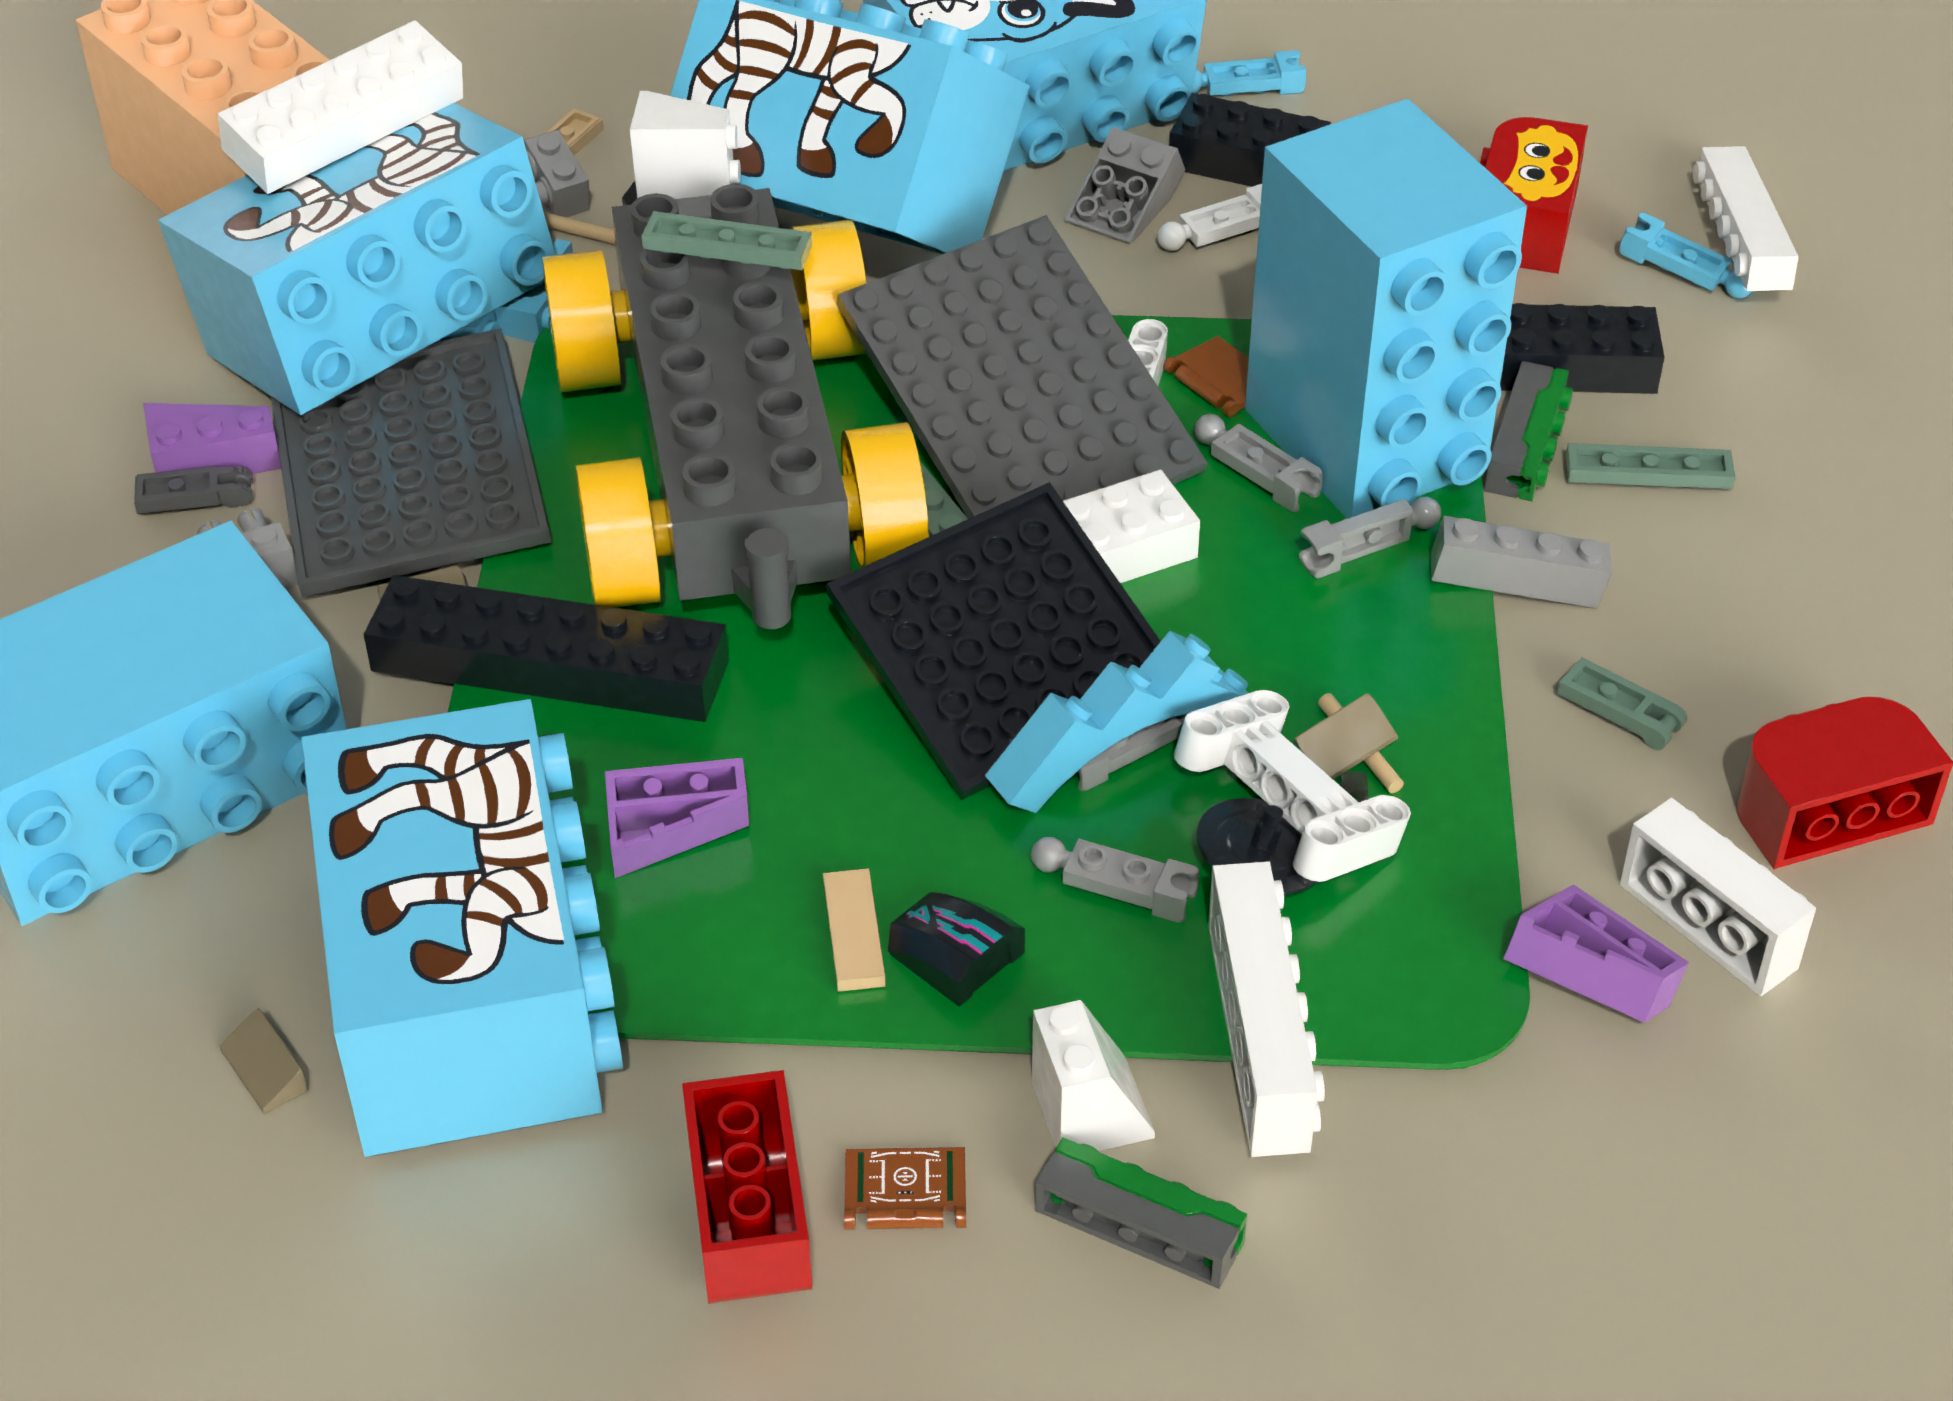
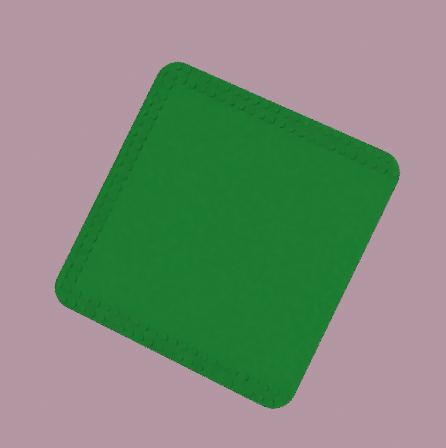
(737, 932)

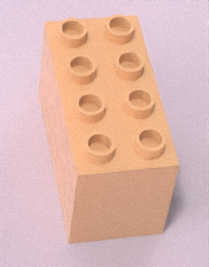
(167, 73)

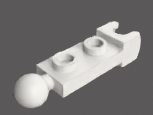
(1213, 221)

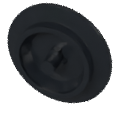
(1251, 833)

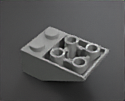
(1126, 186)

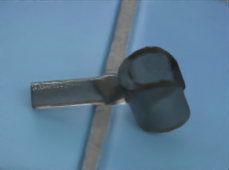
(1355, 784)

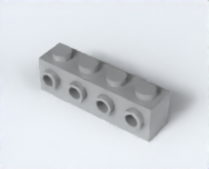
(1520, 562)

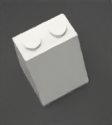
(682, 147)
(1084, 1081)

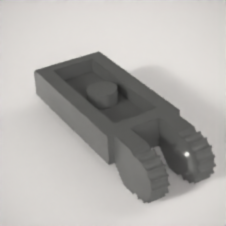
(193, 488)

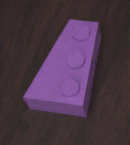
(211, 436)
(672, 809)
(1596, 954)

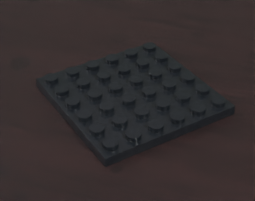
(990, 625)

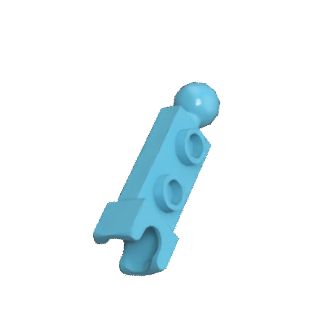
(1253, 75)
(1679, 255)

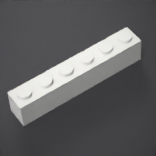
(1746, 218)

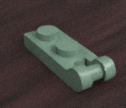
(1623, 702)

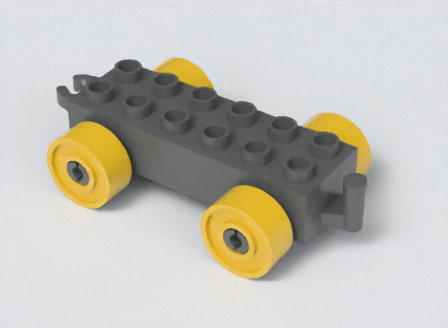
(728, 415)

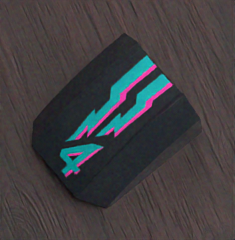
(955, 943)

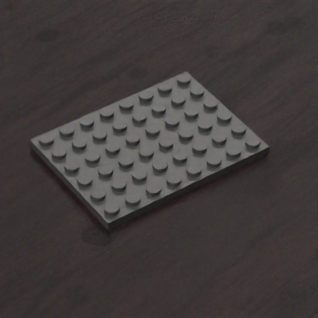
(1017, 372)
(411, 469)

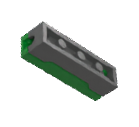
(1528, 431)
(1141, 1212)

